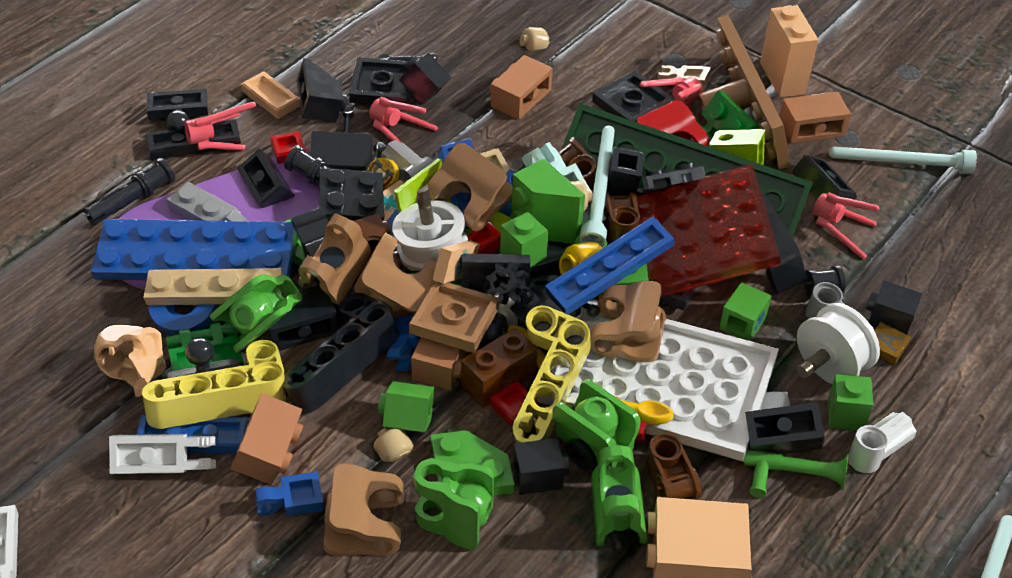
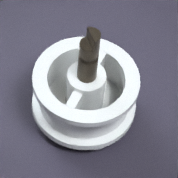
(427, 228)

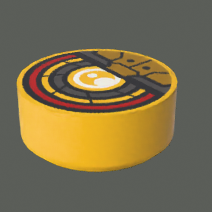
(388, 169)

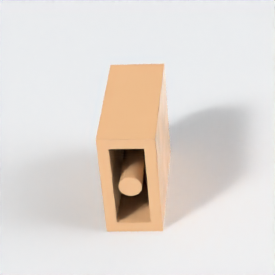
(788, 51)
(698, 539)

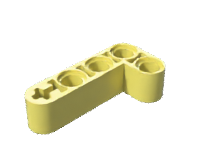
(545, 382)
(216, 392)

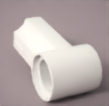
(879, 441)

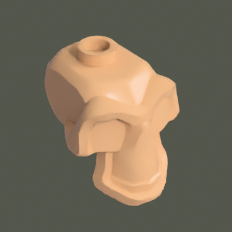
(130, 354)

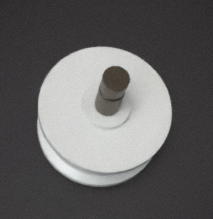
(836, 343)

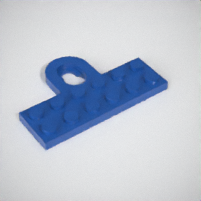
(135, 246)

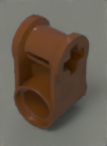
(586, 164)
(620, 214)
(672, 475)

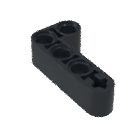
(791, 270)
(343, 355)

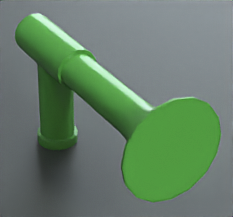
(764, 461)

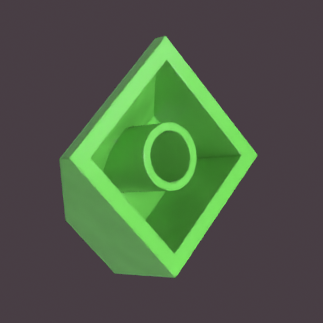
(549, 200)

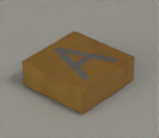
(891, 342)

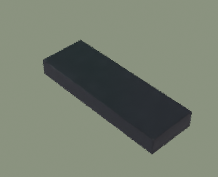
(172, 144)

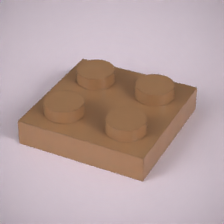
(454, 316)

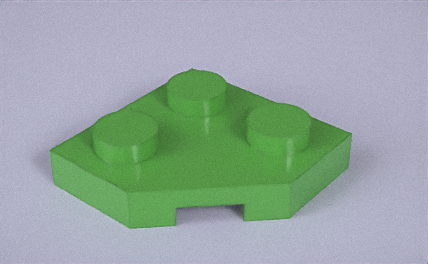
(467, 448)

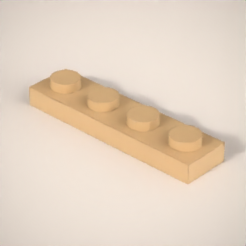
(199, 285)

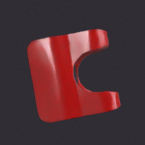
(676, 120)

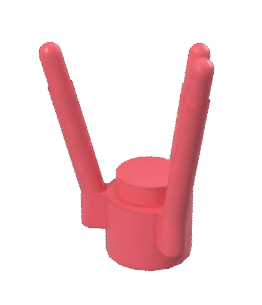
(683, 90)
(386, 113)
(201, 129)
(831, 209)

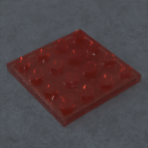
(715, 227)

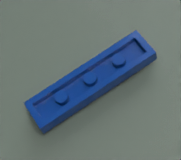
(609, 265)

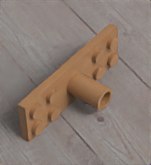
(748, 91)

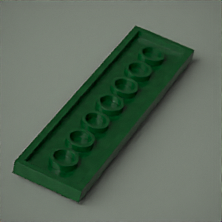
(666, 151)

